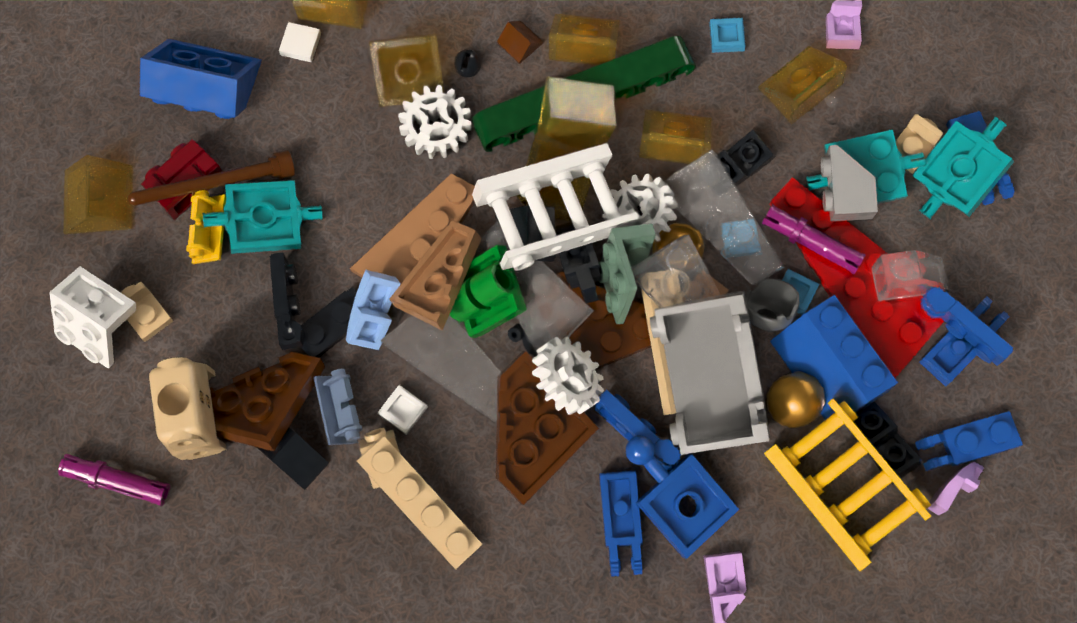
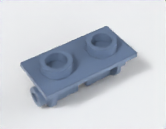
(338, 416)

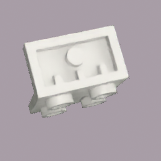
(87, 314)

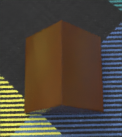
(518, 40)

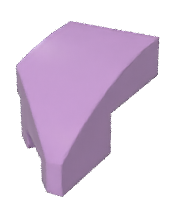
(843, 25)
(965, 479)
(725, 583)

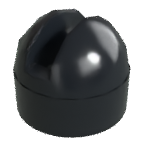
(473, 64)

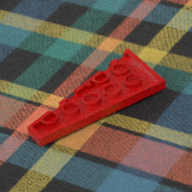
(891, 326)

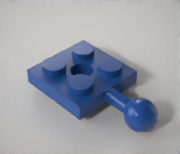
(663, 499)

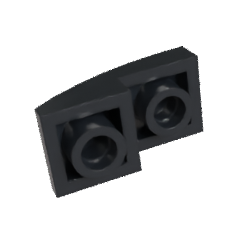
(746, 157)
(885, 439)

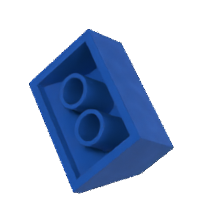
(198, 78)
(836, 353)

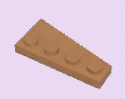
(414, 235)

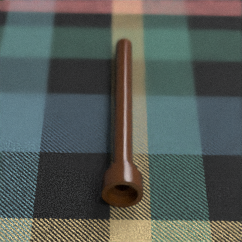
(279, 166)

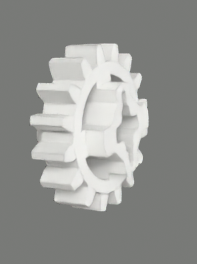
(431, 107)
(653, 198)
(567, 375)

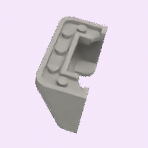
(712, 373)

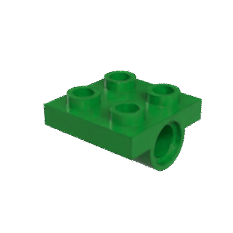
(488, 294)

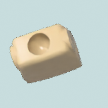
(184, 408)

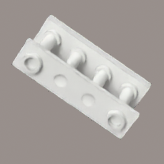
(559, 173)

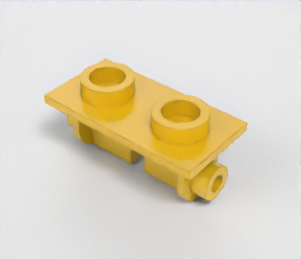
(205, 243)

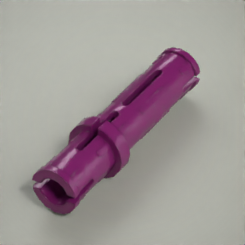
(812, 238)
(100, 475)

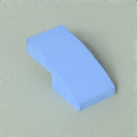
(369, 312)

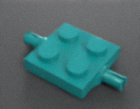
(882, 159)
(963, 168)
(262, 216)

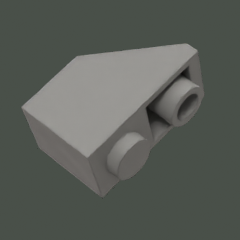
(850, 187)

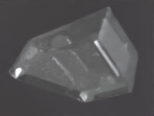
(908, 274)

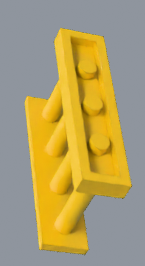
(835, 516)

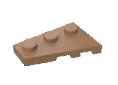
(438, 276)

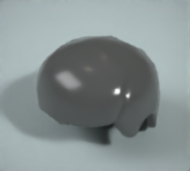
(772, 304)

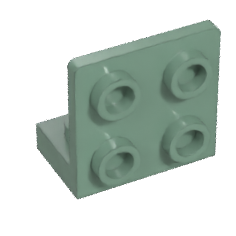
(621, 252)

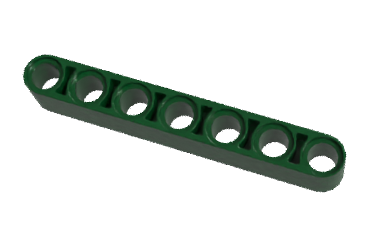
(627, 74)

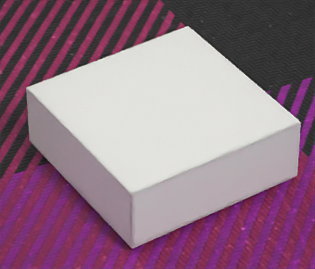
(299, 42)
(402, 409)

